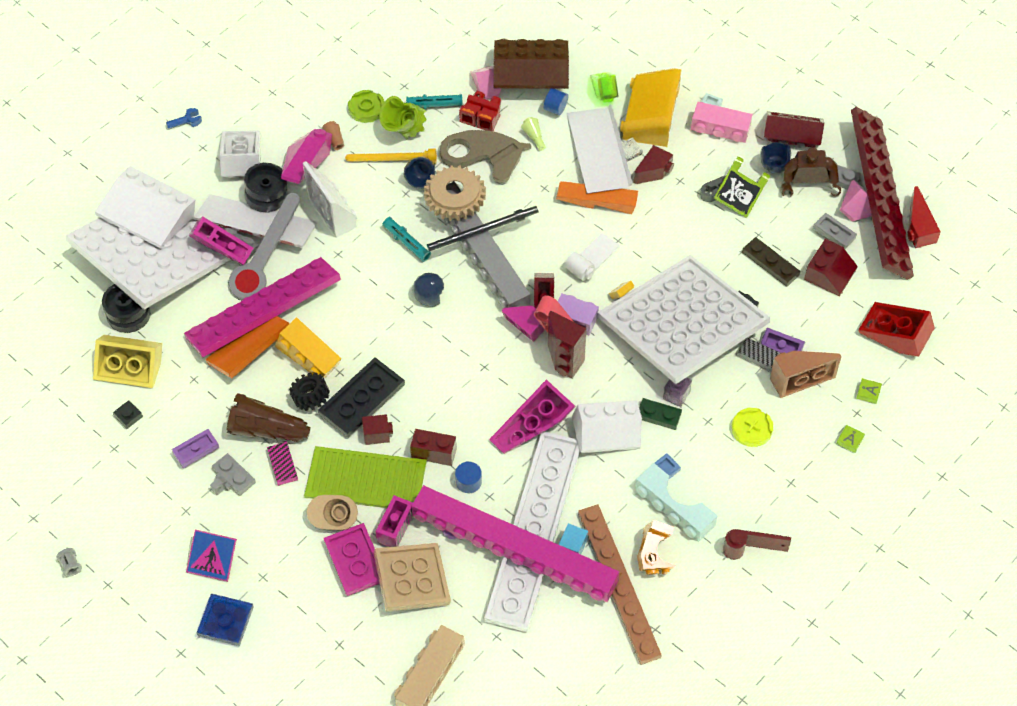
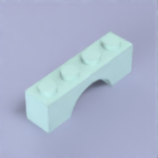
(694, 519)

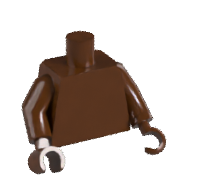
(810, 167)

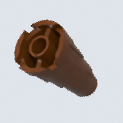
(255, 419)

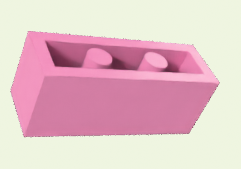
(721, 122)

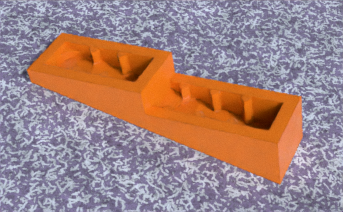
(617, 199)

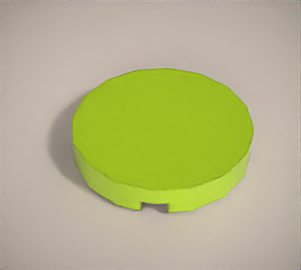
(365, 106)

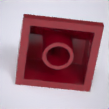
(831, 268)

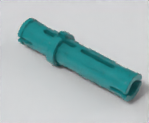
(436, 101)
(391, 226)

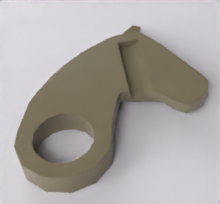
(500, 149)

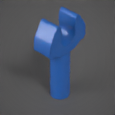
(188, 118)

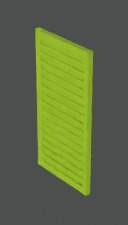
(364, 476)

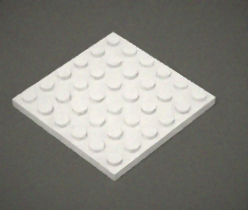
(140, 267)
(683, 318)

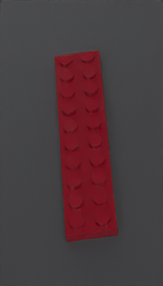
(882, 194)

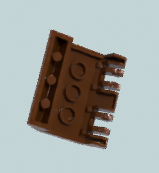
(531, 64)

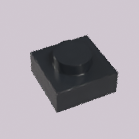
(127, 414)

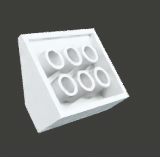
(146, 207)

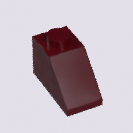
(654, 166)
(543, 286)

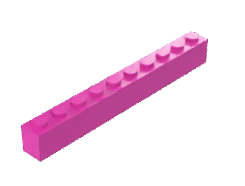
(515, 543)

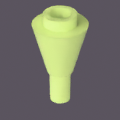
(532, 129)

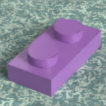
(195, 448)

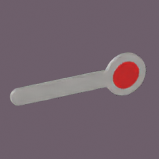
(250, 277)

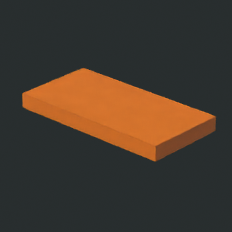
(240, 352)

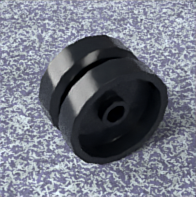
(264, 187)
(123, 312)

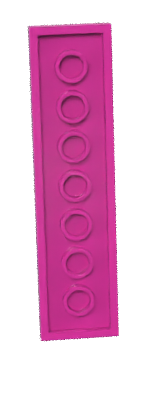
(262, 306)

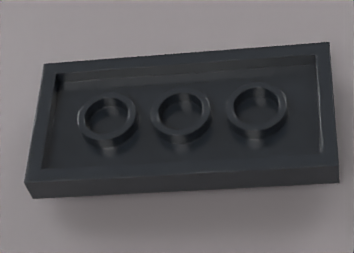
(361, 397)

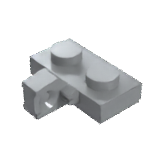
(231, 475)

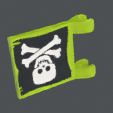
(740, 191)

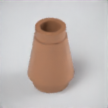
(333, 128)

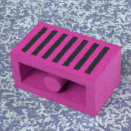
(394, 522)

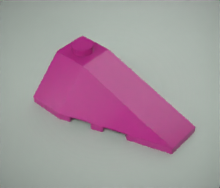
(312, 148)
(537, 414)

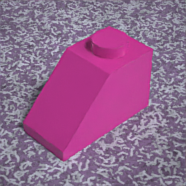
(524, 320)

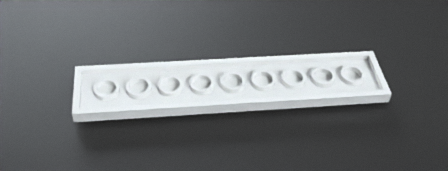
(540, 514)

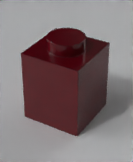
(377, 429)

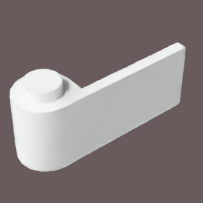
(591, 258)

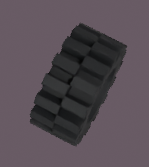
(314, 398)

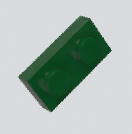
(660, 413)

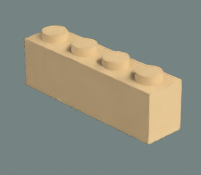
(431, 668)

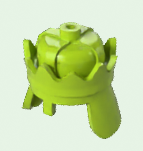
(402, 117)

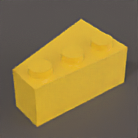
(307, 349)

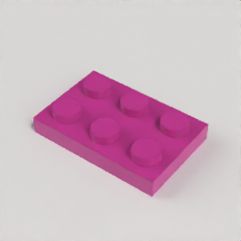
(353, 558)

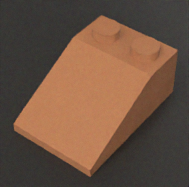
(802, 370)

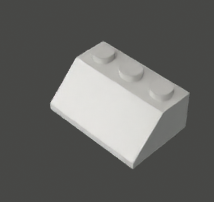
(608, 426)

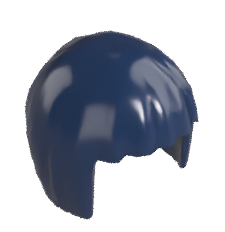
(775, 156)
(418, 171)
(428, 289)

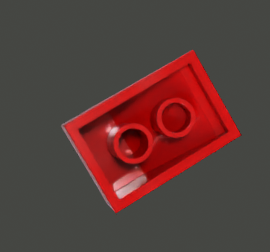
(899, 327)

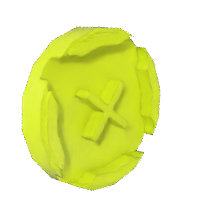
(752, 427)

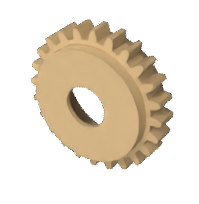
(454, 205)

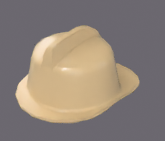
(332, 512)

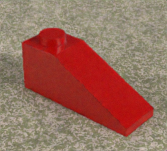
(922, 225)

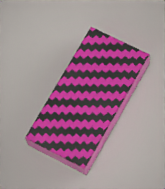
(282, 463)

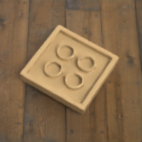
(411, 577)

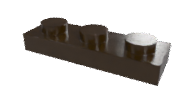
(771, 261)

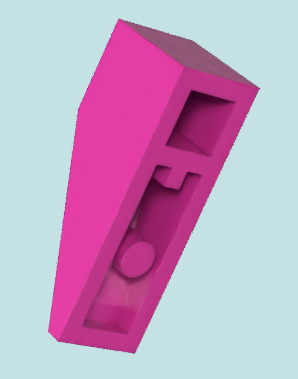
(220, 240)

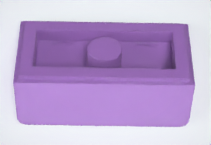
(781, 342)

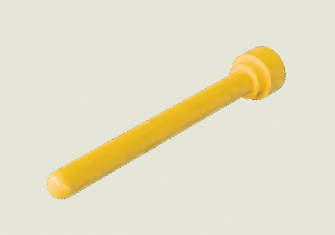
(430, 154)

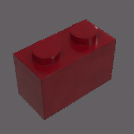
(433, 447)

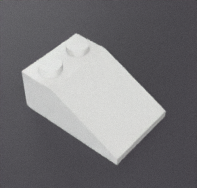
(239, 152)

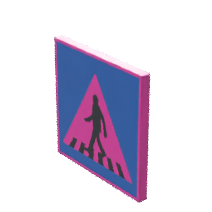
(211, 555)

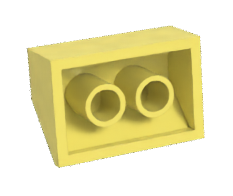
(127, 360)

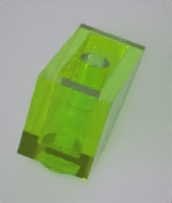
(605, 86)

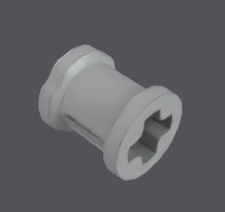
(69, 562)

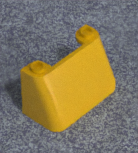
(652, 106)

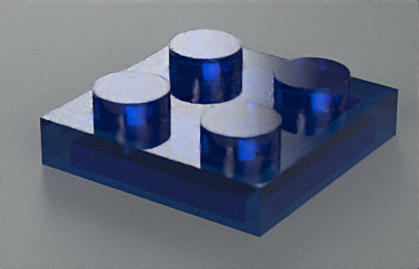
(225, 619)

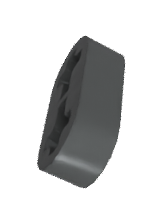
(711, 186)

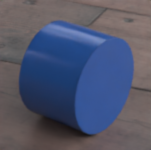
(555, 101)
(468, 477)

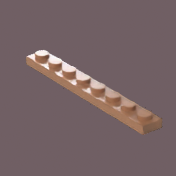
(624, 593)

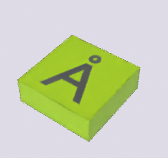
(869, 391)
(850, 438)

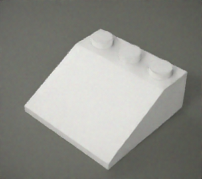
(328, 201)

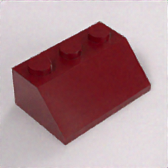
(794, 129)
(566, 344)

